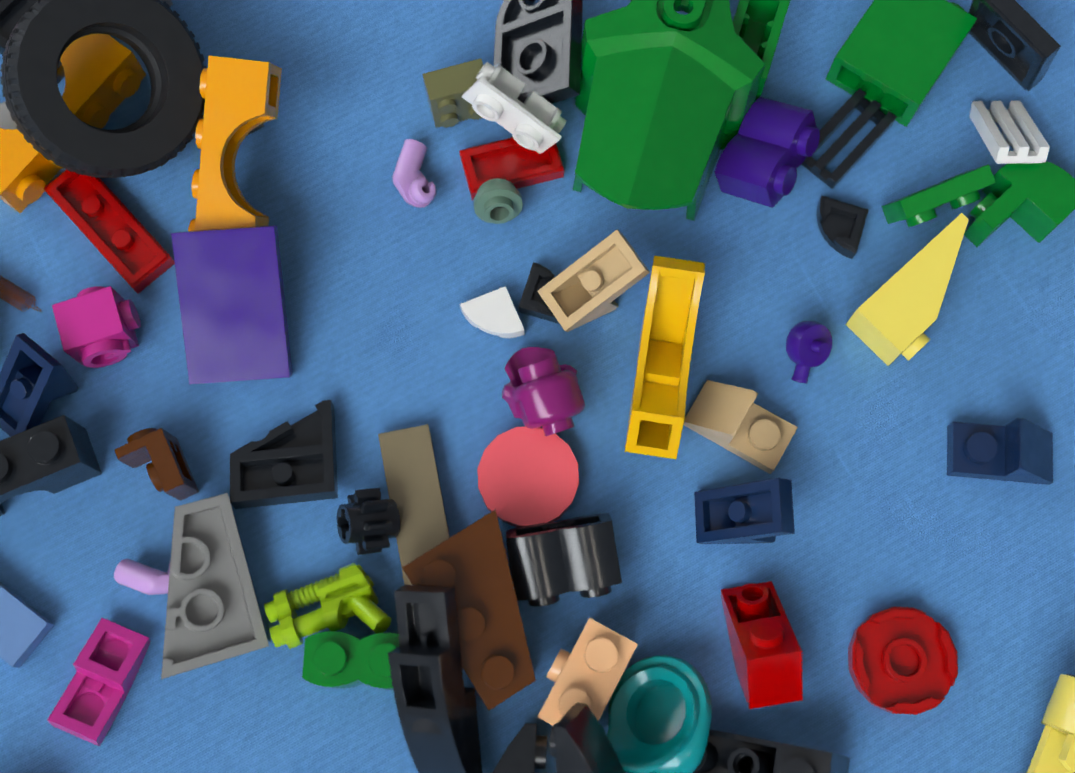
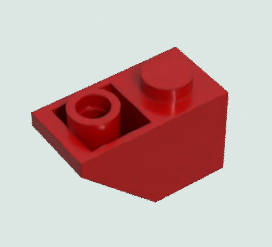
(763, 645)

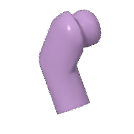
(409, 178)
(142, 577)

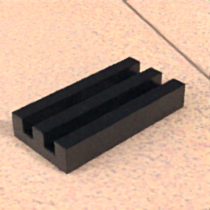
(868, 111)

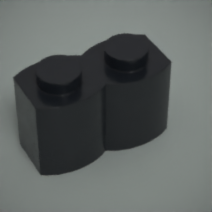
(563, 559)

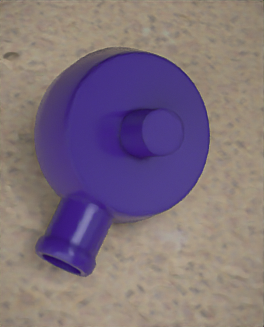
(808, 347)

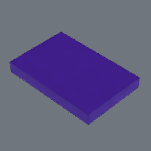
(232, 304)

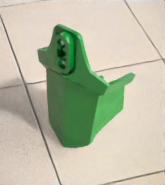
(661, 100)

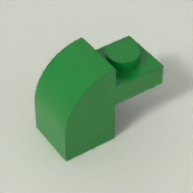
(1031, 194)

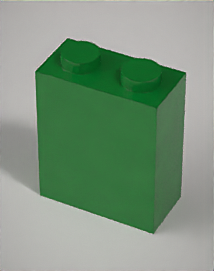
(900, 52)

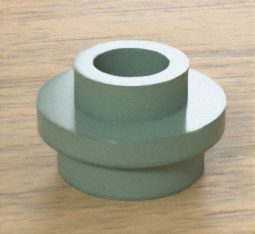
(497, 201)

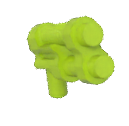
(340, 598)

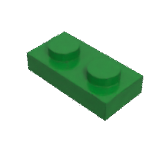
(956, 190)

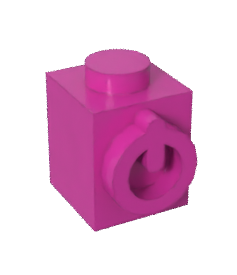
(97, 326)

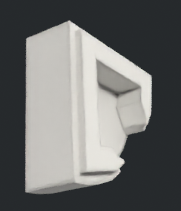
(494, 314)

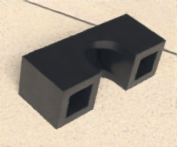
(46, 459)

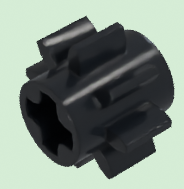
(368, 521)

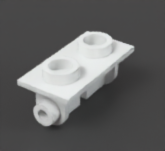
(531, 123)

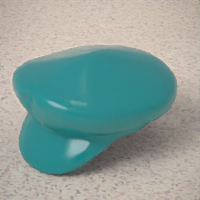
(660, 716)

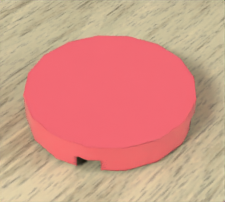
(528, 476)

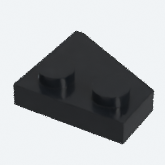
(288, 464)

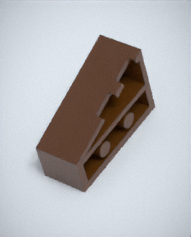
(487, 607)

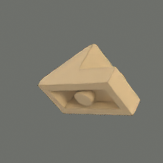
(594, 282)
(739, 425)

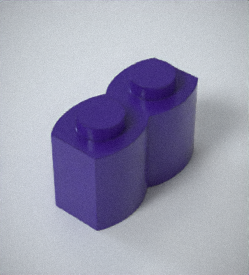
(767, 151)

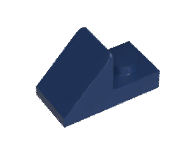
(29, 384)
(1000, 452)
(745, 513)

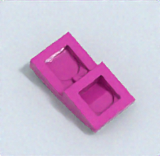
(101, 681)

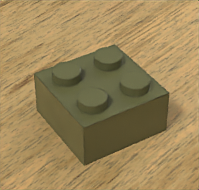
(445, 92)

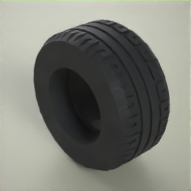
(60, 136)

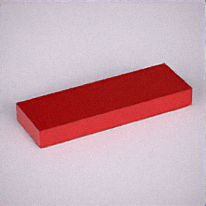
(110, 228)

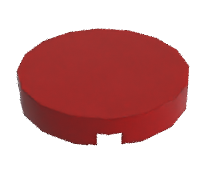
(902, 660)

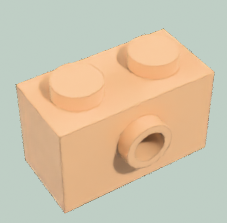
(588, 672)

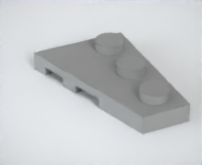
(210, 590)

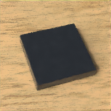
(1013, 39)

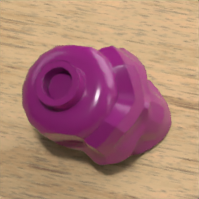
(542, 390)

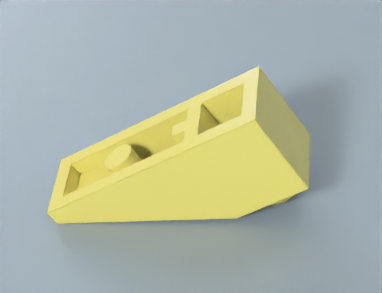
(910, 301)

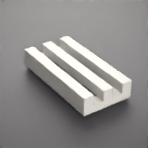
(1017, 130)

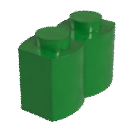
(346, 661)

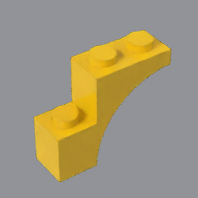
(664, 357)

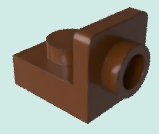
(168, 466)

